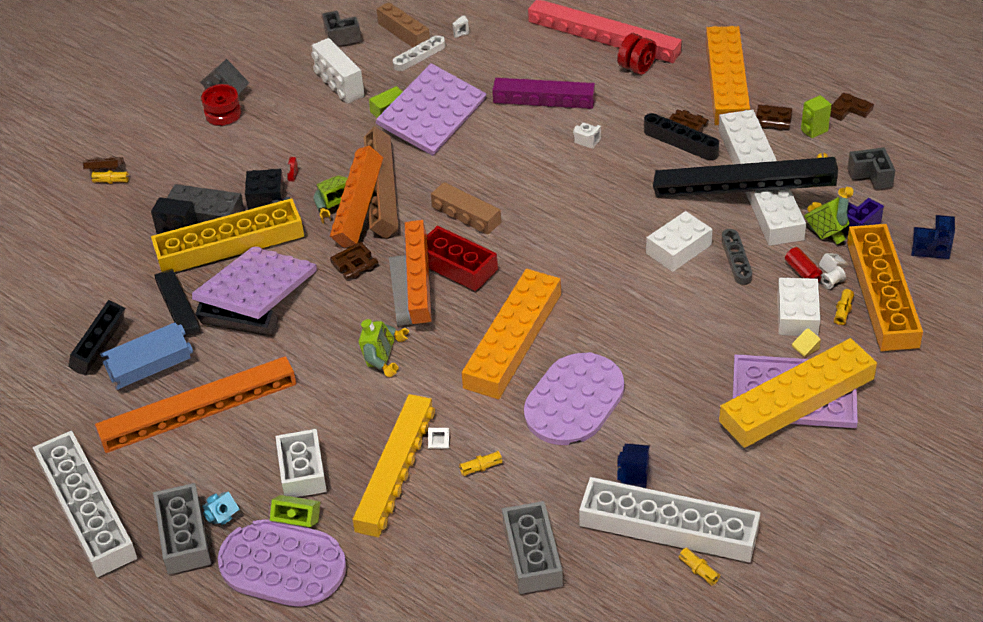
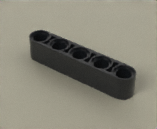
(681, 136)
(176, 301)

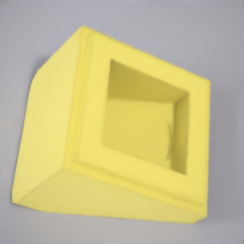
(807, 343)

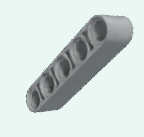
(399, 284)

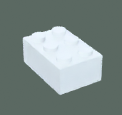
(678, 241)
(798, 306)
(300, 463)

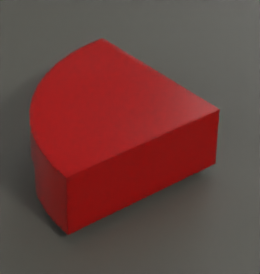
(293, 169)

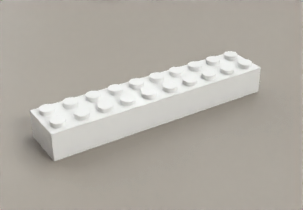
(774, 209)

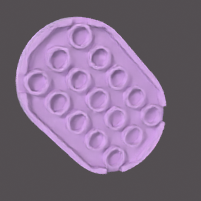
(574, 398)
(282, 563)

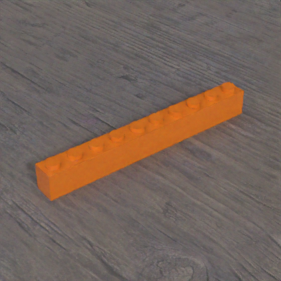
(195, 404)

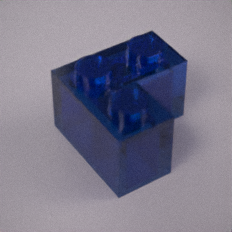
(935, 241)
(634, 465)

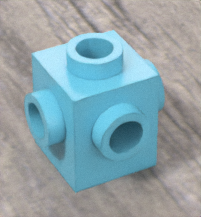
(219, 508)

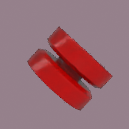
(636, 53)
(221, 104)

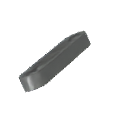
(736, 256)

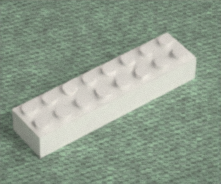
(85, 504)
(669, 519)

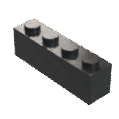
(228, 319)
(96, 337)

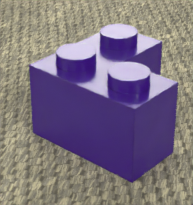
(867, 213)

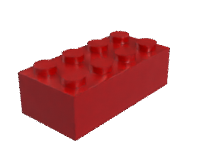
(460, 258)

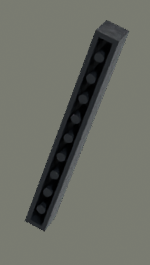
(746, 177)

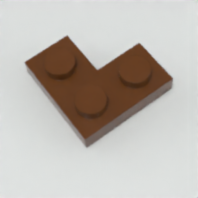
(850, 104)

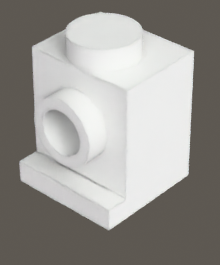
(587, 135)

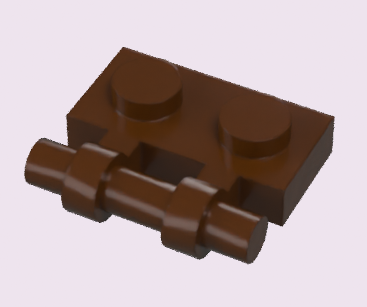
(774, 116)
(693, 121)
(109, 163)
(352, 256)

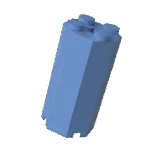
(147, 355)

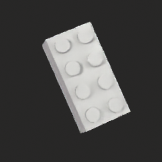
(337, 71)

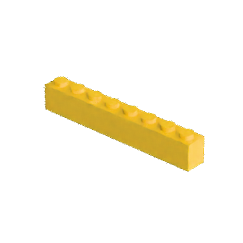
(393, 466)

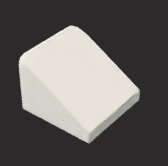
(460, 27)
(832, 260)
(438, 438)

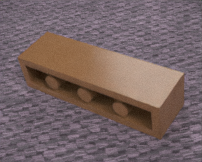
(402, 25)
(466, 208)

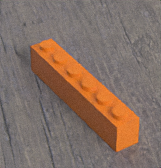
(356, 197)
(417, 272)

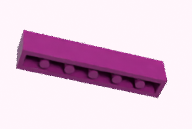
(543, 93)

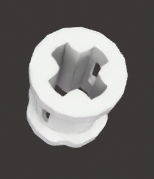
(833, 277)

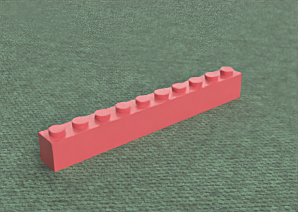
(599, 28)

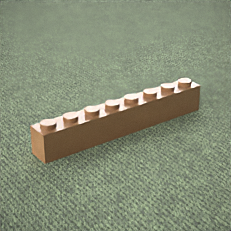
(383, 200)

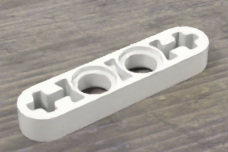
(405, 60)

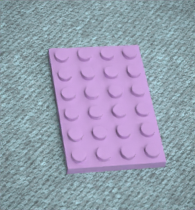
(431, 109)
(254, 282)
(754, 370)

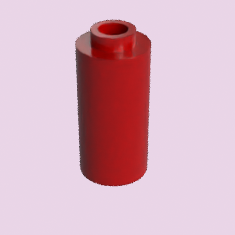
(803, 264)

